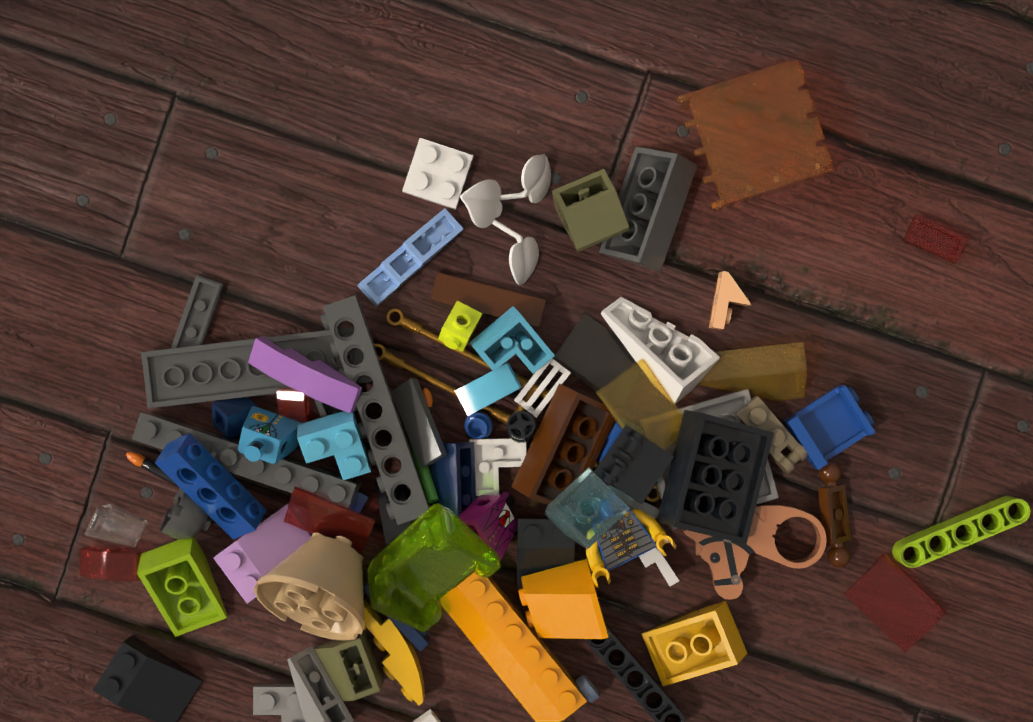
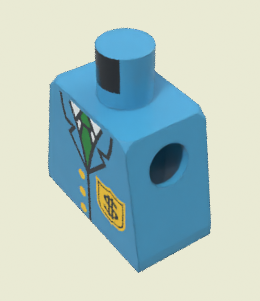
(267, 436)

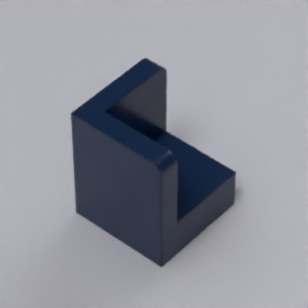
(230, 415)

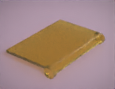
(642, 404)

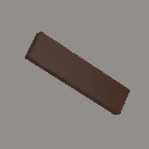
(486, 298)

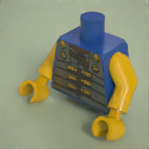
(624, 541)

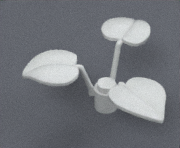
(485, 205)

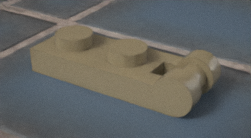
(758, 415)

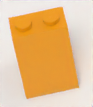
(563, 603)

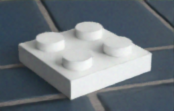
(437, 173)

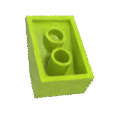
(182, 585)

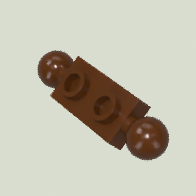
(834, 514)

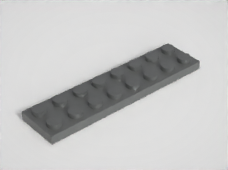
(223, 368)

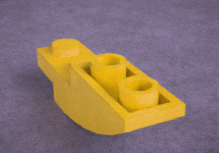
(401, 661)

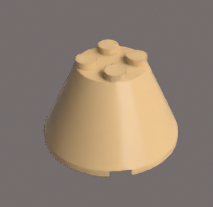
(318, 588)

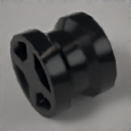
(519, 421)

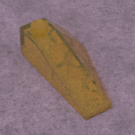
(766, 371)

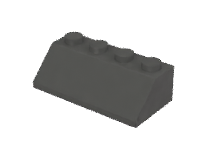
(652, 206)

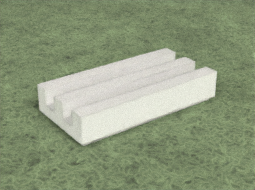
(528, 406)

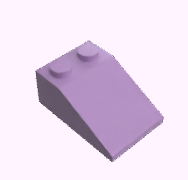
(260, 552)

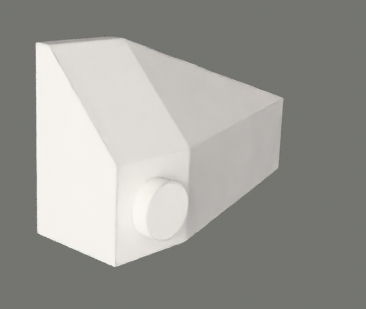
(672, 356)

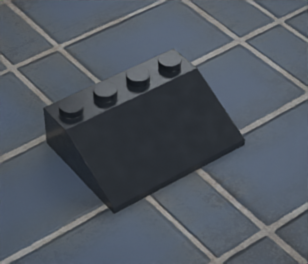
(715, 476)

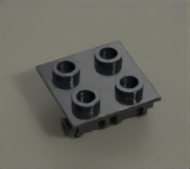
(633, 464)

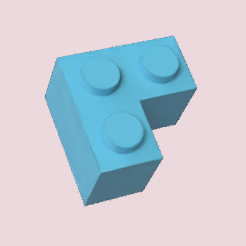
(508, 337)
(335, 436)

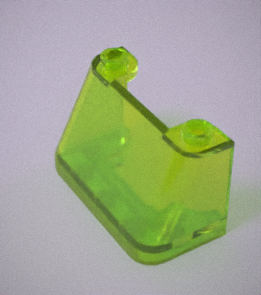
(425, 565)

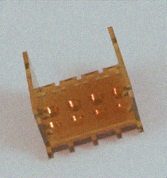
(758, 134)

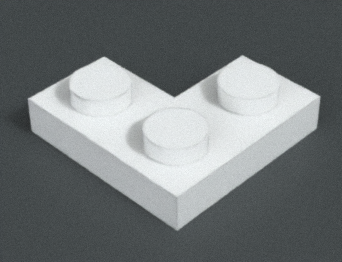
(491, 455)

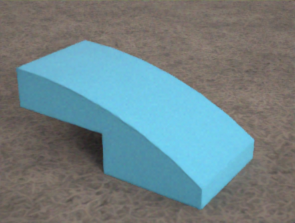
(488, 389)

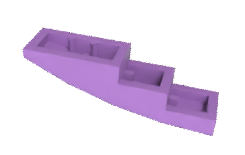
(305, 376)

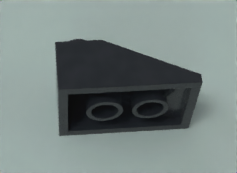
(540, 546)
(147, 682)

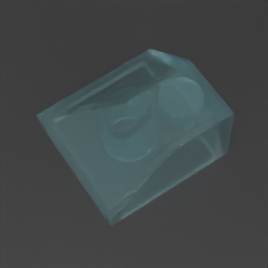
(586, 509)

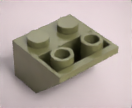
(590, 210)
(351, 667)

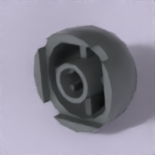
(184, 518)

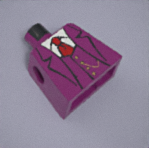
(492, 520)

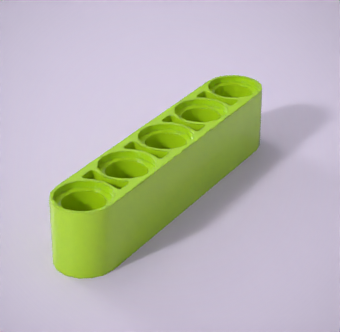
(973, 526)

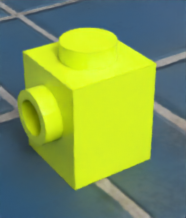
(459, 326)

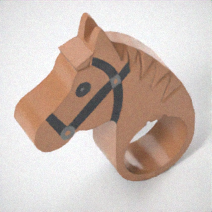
(730, 558)

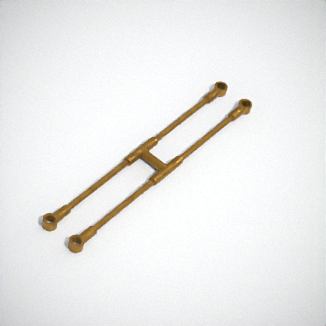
(495, 412)

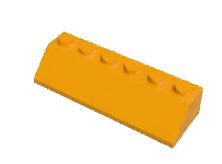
(513, 649)

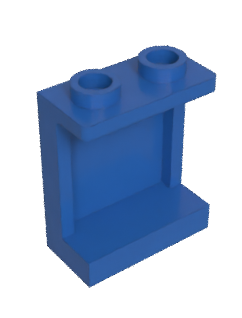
(829, 425)

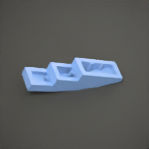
(410, 257)

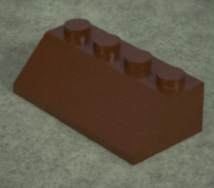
(563, 445)

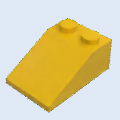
(695, 644)

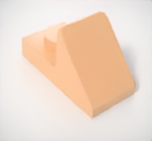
(726, 292)

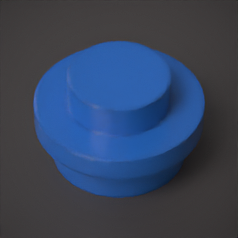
(478, 425)

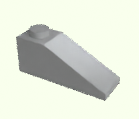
(315, 689)

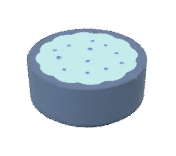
(587, 688)

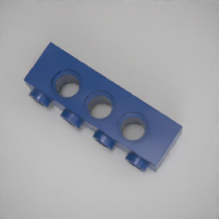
(210, 486)

